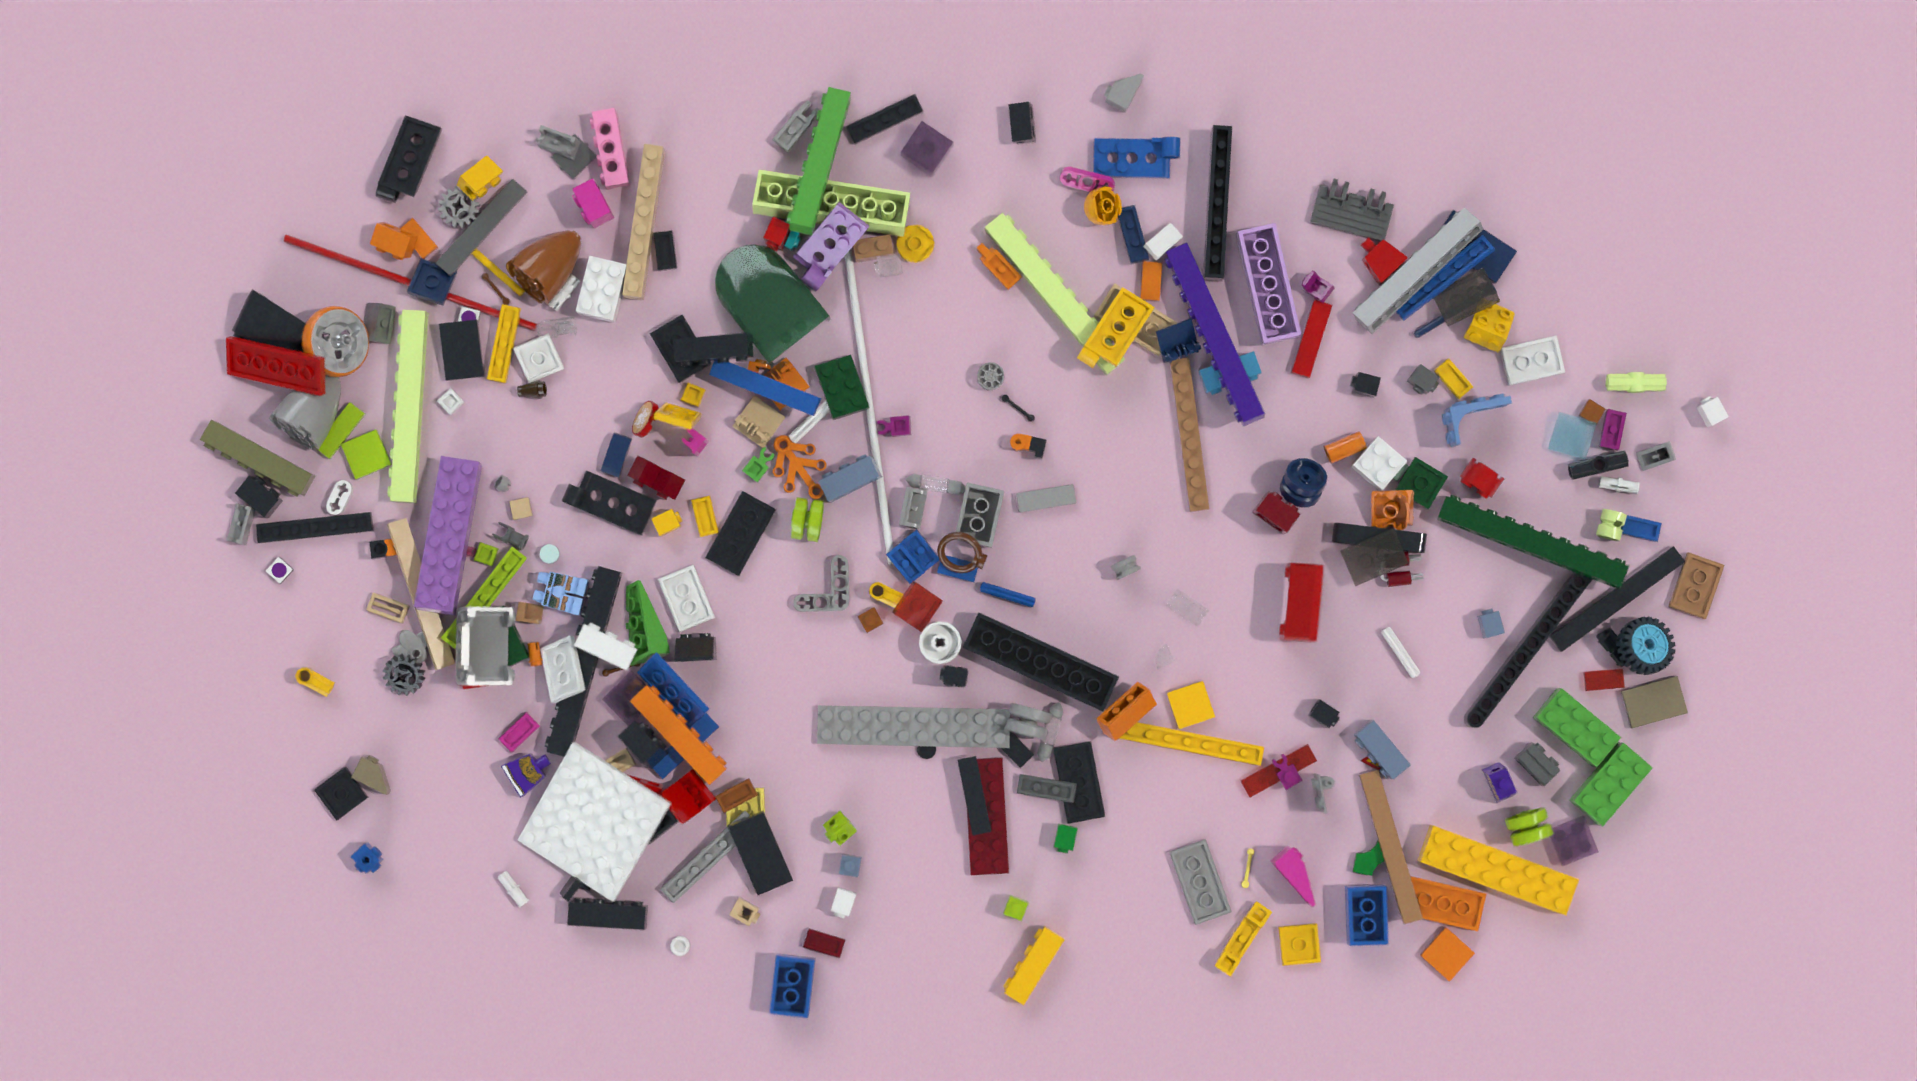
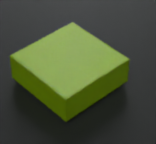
(486, 554)

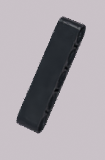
(1354, 534)

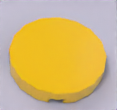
(916, 244)

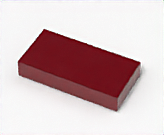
(824, 943)

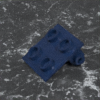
(1177, 341)

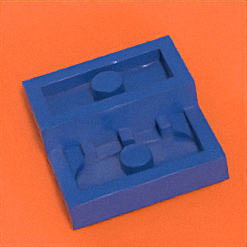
(913, 556)

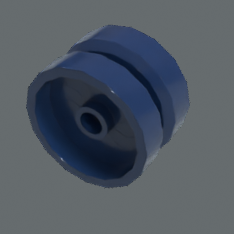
(1303, 482)

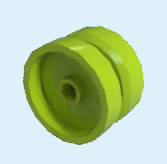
(805, 519)
(1529, 826)

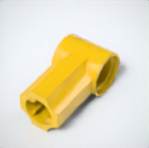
(889, 596)
(316, 682)

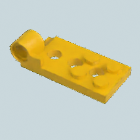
(1096, 346)

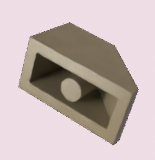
(372, 774)

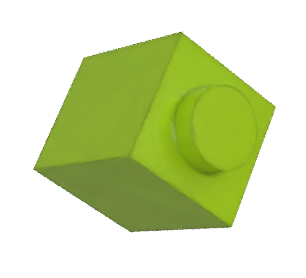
(1015, 907)

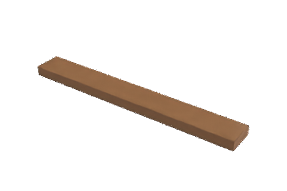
(1390, 847)

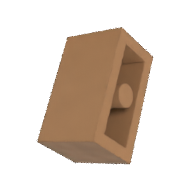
(870, 248)

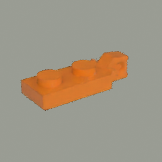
(998, 266)

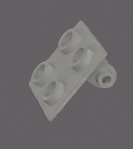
(1320, 784)

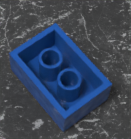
(1366, 915)
(792, 985)

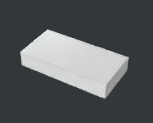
(1163, 241)

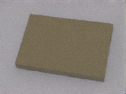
(1654, 702)

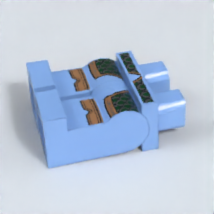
(556, 590)

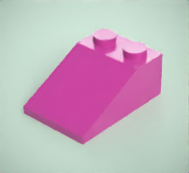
(1294, 871)

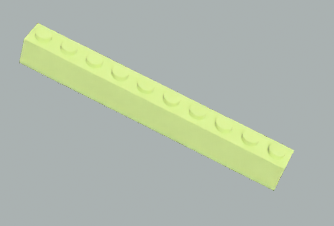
(1045, 283)
(408, 406)

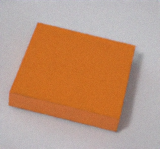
(1447, 954)

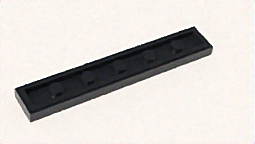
(314, 527)

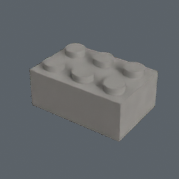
(980, 513)

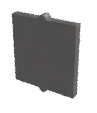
(582, 159)

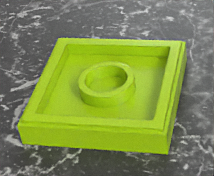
(366, 454)

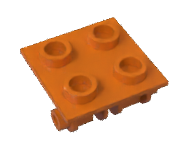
(787, 374)

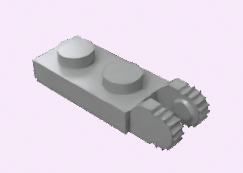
(795, 127)

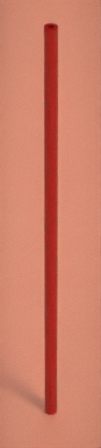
(396, 277)

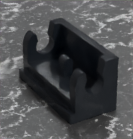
(1022, 122)

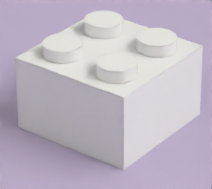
(1379, 464)

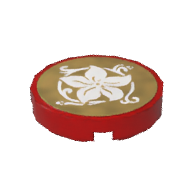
(644, 418)

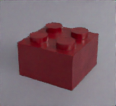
(1276, 512)

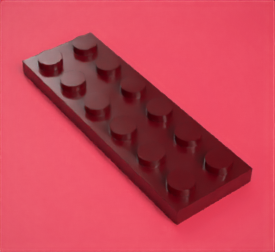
(990, 850)

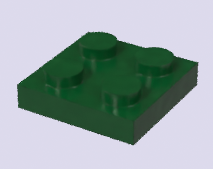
(1424, 482)

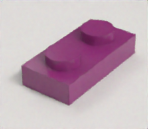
(1612, 429)

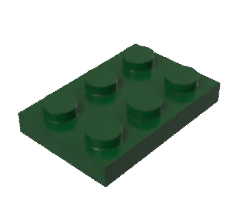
(841, 387)

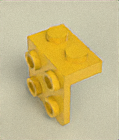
(1490, 327)

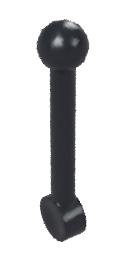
(1005, 398)

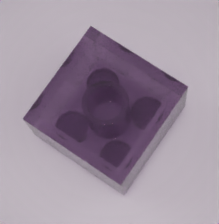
(927, 148)

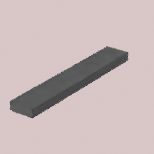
(481, 227)

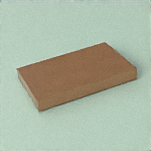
(1696, 585)

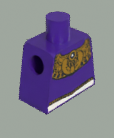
(526, 772)
(1499, 782)

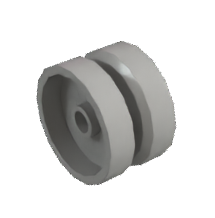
(1028, 721)

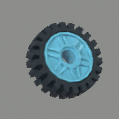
(1658, 641)

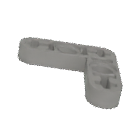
(831, 606)

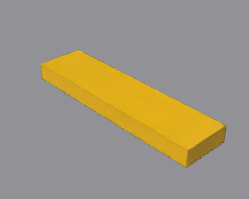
(504, 343)

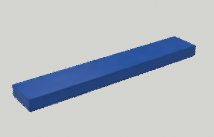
(1447, 275)
(766, 387)

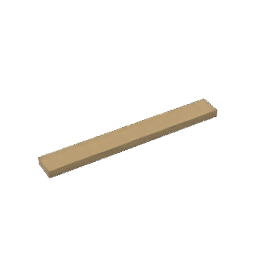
(411, 566)

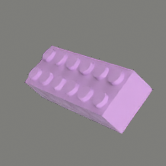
(1268, 284)

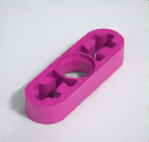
(1083, 173)

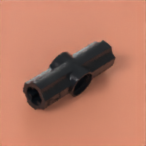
(1609, 462)

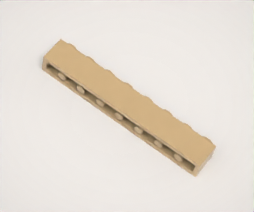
(643, 222)

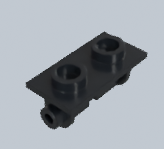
(1608, 640)

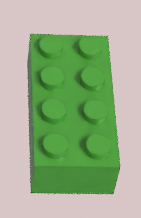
(1577, 727)
(1611, 783)

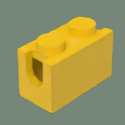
(480, 178)

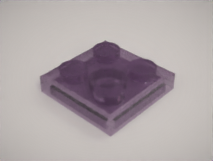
(1573, 841)

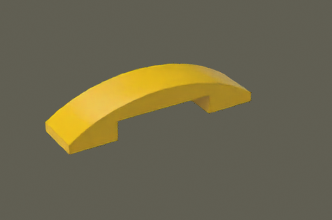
(1242, 938)

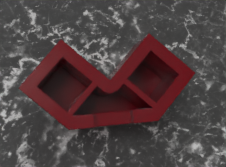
(656, 477)

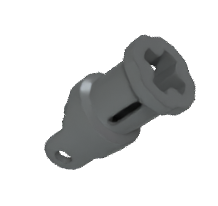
(513, 537)

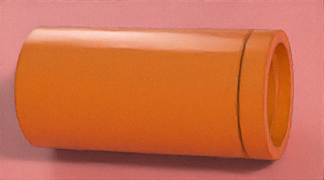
(1345, 447)

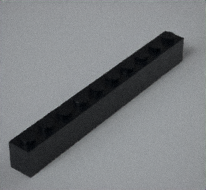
(571, 709)

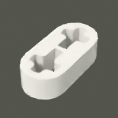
(344, 499)

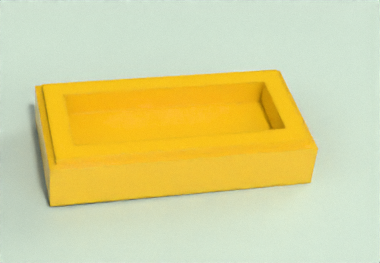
(1453, 378)
(705, 516)

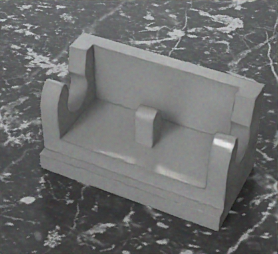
(558, 142)
(913, 507)
(241, 524)

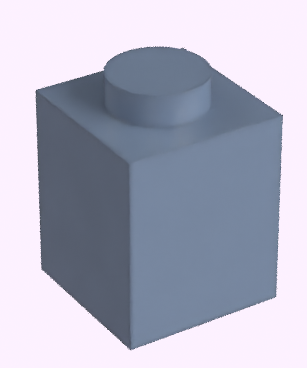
(1490, 623)
(850, 865)

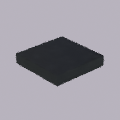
(341, 793)

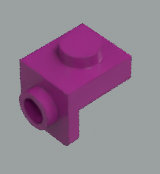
(1317, 286)

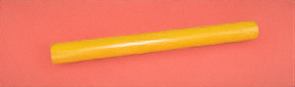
(498, 272)

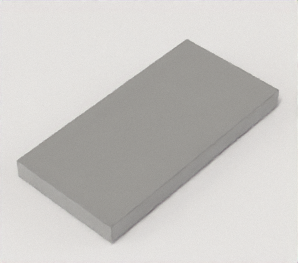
(1200, 881)

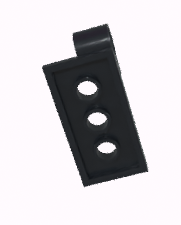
(389, 183)
(582, 500)

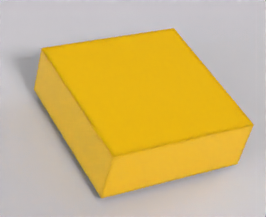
(693, 394)

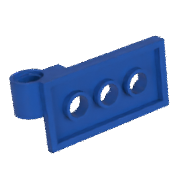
(1163, 148)

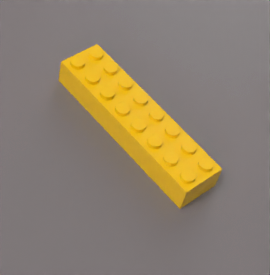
(1498, 870)

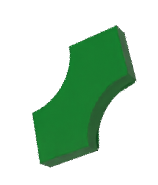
(1367, 862)

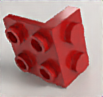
(688, 796)

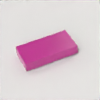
(519, 732)

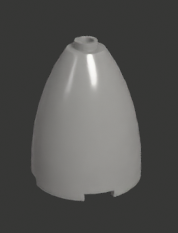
(307, 415)

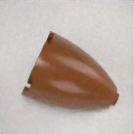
(546, 265)

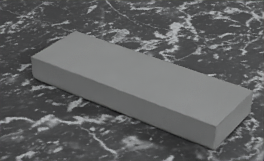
(1046, 498)

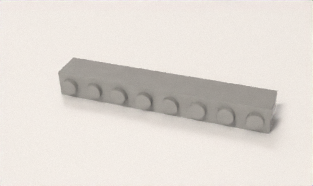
(1418, 270)

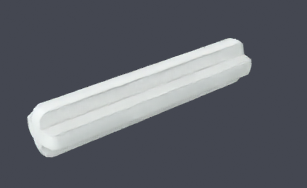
(809, 423)
(1400, 652)

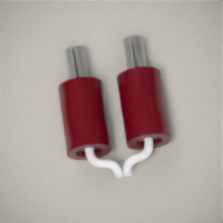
(1403, 577)

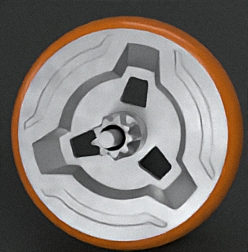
(352, 346)

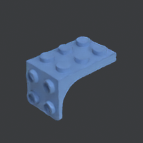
(1454, 414)

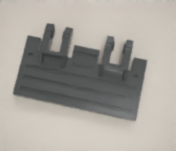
(1352, 215)

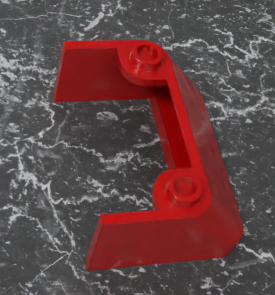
(1302, 602)

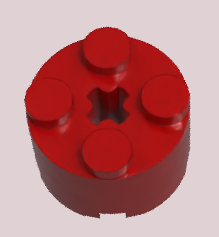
(1482, 478)

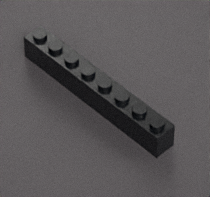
(1217, 203)

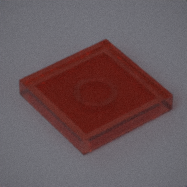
(917, 606)

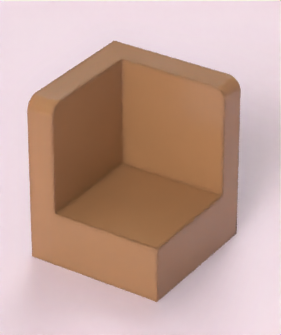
(529, 613)

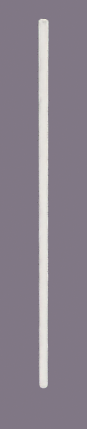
(867, 390)

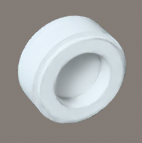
(680, 945)

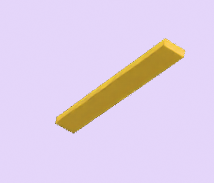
(1195, 743)

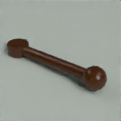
(506, 301)
(605, 672)

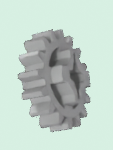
(457, 214)

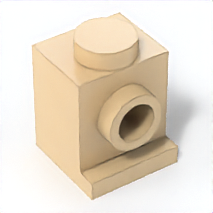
(737, 912)

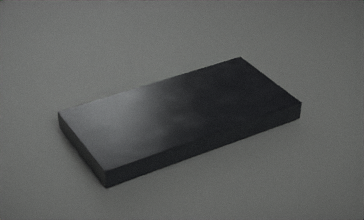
(740, 533)
(1077, 765)
(760, 853)

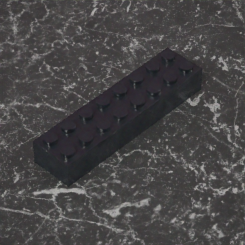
(1041, 662)

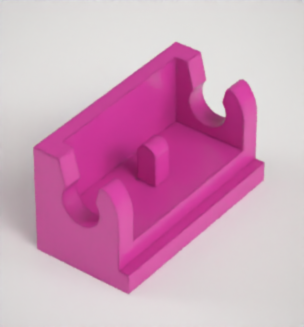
(697, 443)

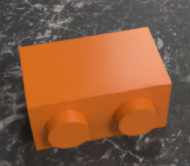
(393, 240)

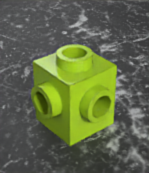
(839, 828)

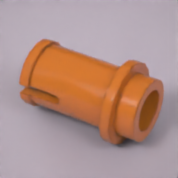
(534, 654)

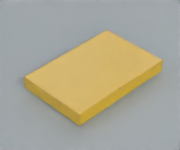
(677, 415)

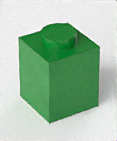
(1065, 838)

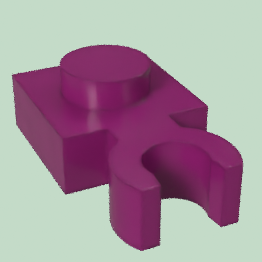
(898, 426)
(1288, 774)

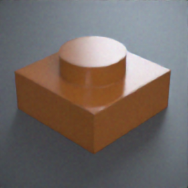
(870, 620)

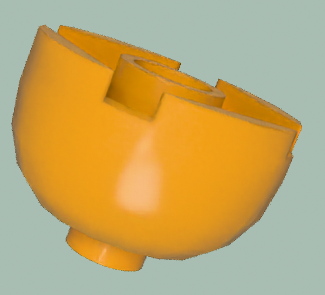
(1102, 206)

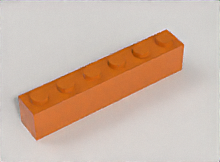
(678, 734)

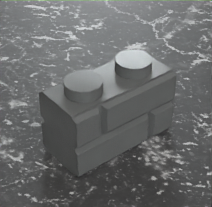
(1537, 763)

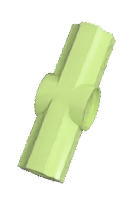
(1636, 382)

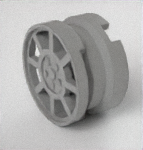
(990, 376)
(1125, 567)

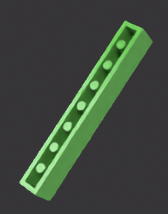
(819, 161)

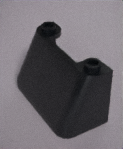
(268, 323)

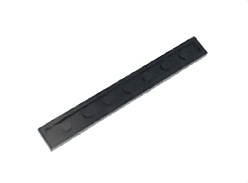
(1617, 599)

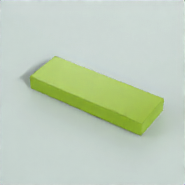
(341, 429)

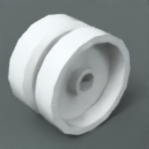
(929, 645)

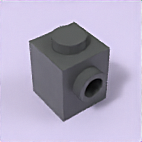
(1423, 380)

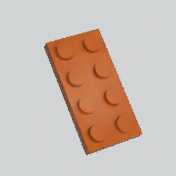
(1449, 903)

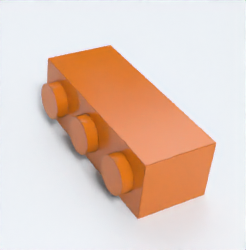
(1126, 711)

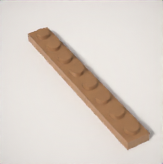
(1189, 435)

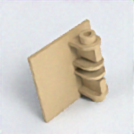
(758, 421)

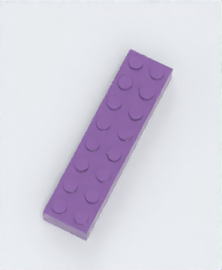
(448, 535)

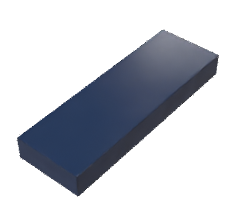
(1133, 235)

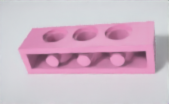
(609, 118)

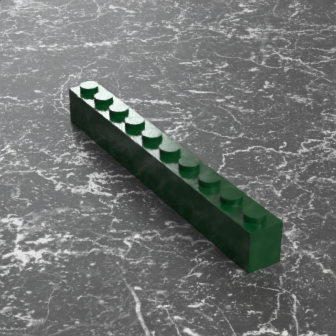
(1533, 542)

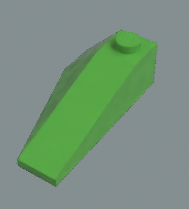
(644, 625)

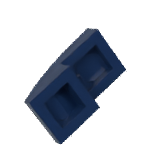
(616, 454)

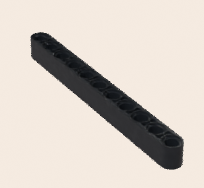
(1528, 652)

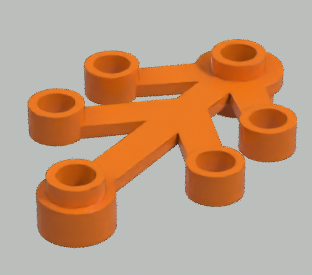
(797, 463)

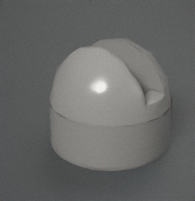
(502, 483)

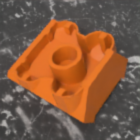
(1392, 509)

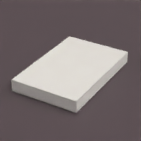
(1532, 360)
(686, 598)
(562, 669)

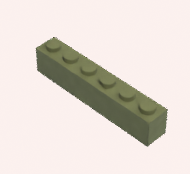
(257, 457)

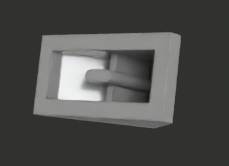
(1656, 456)

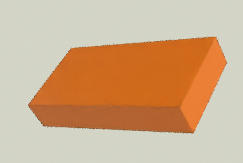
(424, 244)
(1151, 281)

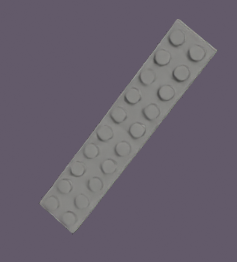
(913, 726)

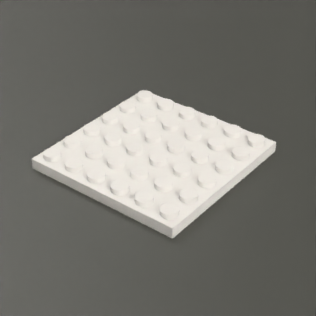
(594, 821)

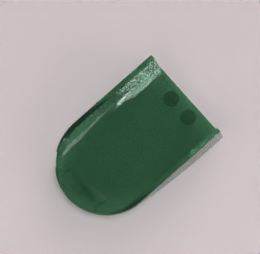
(767, 299)

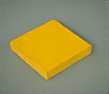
(1190, 705)
(1299, 944)

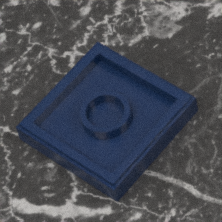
(431, 282)

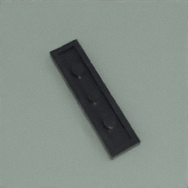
(884, 119)
(974, 795)

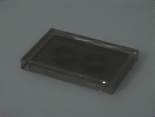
(1466, 297)
(1374, 557)

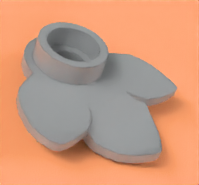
(410, 644)

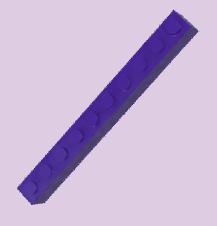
(1215, 335)

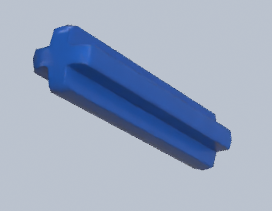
(1007, 594)

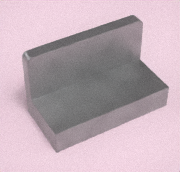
(379, 322)

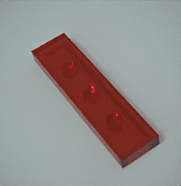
(1267, 776)

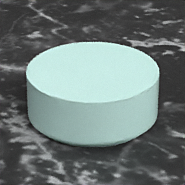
(549, 554)

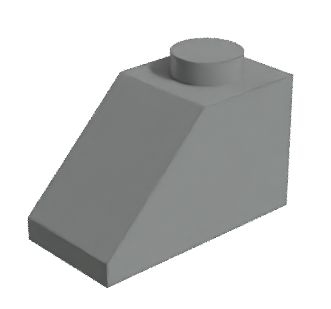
(1123, 91)

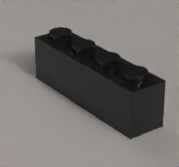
(713, 348)
(607, 914)

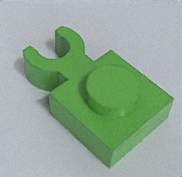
(757, 467)

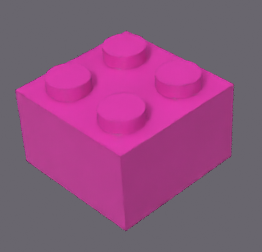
(593, 203)

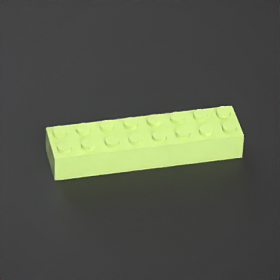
(878, 207)

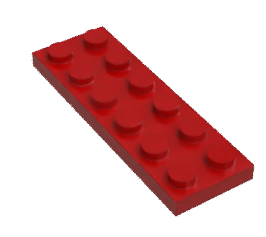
(275, 365)

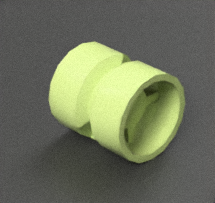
(1611, 524)

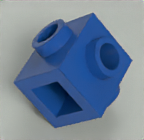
(361, 861)

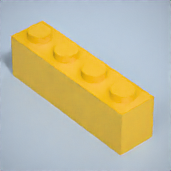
(1033, 965)

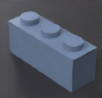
(849, 478)
(1381, 750)

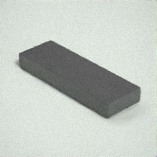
(1047, 788)

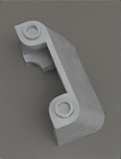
(483, 646)

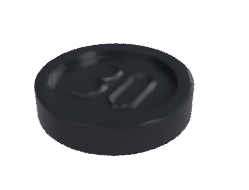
(926, 752)

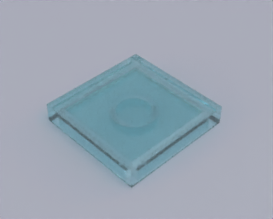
(1572, 435)

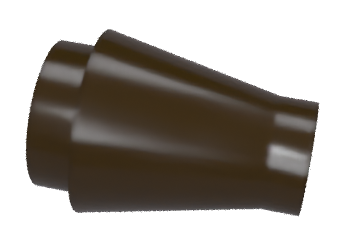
(533, 390)

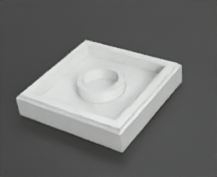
(538, 358)

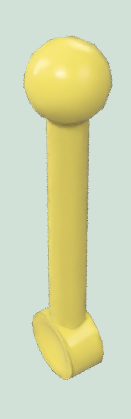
(1245, 884)

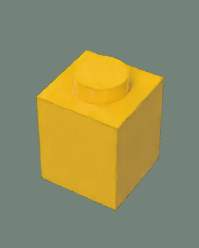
(667, 522)

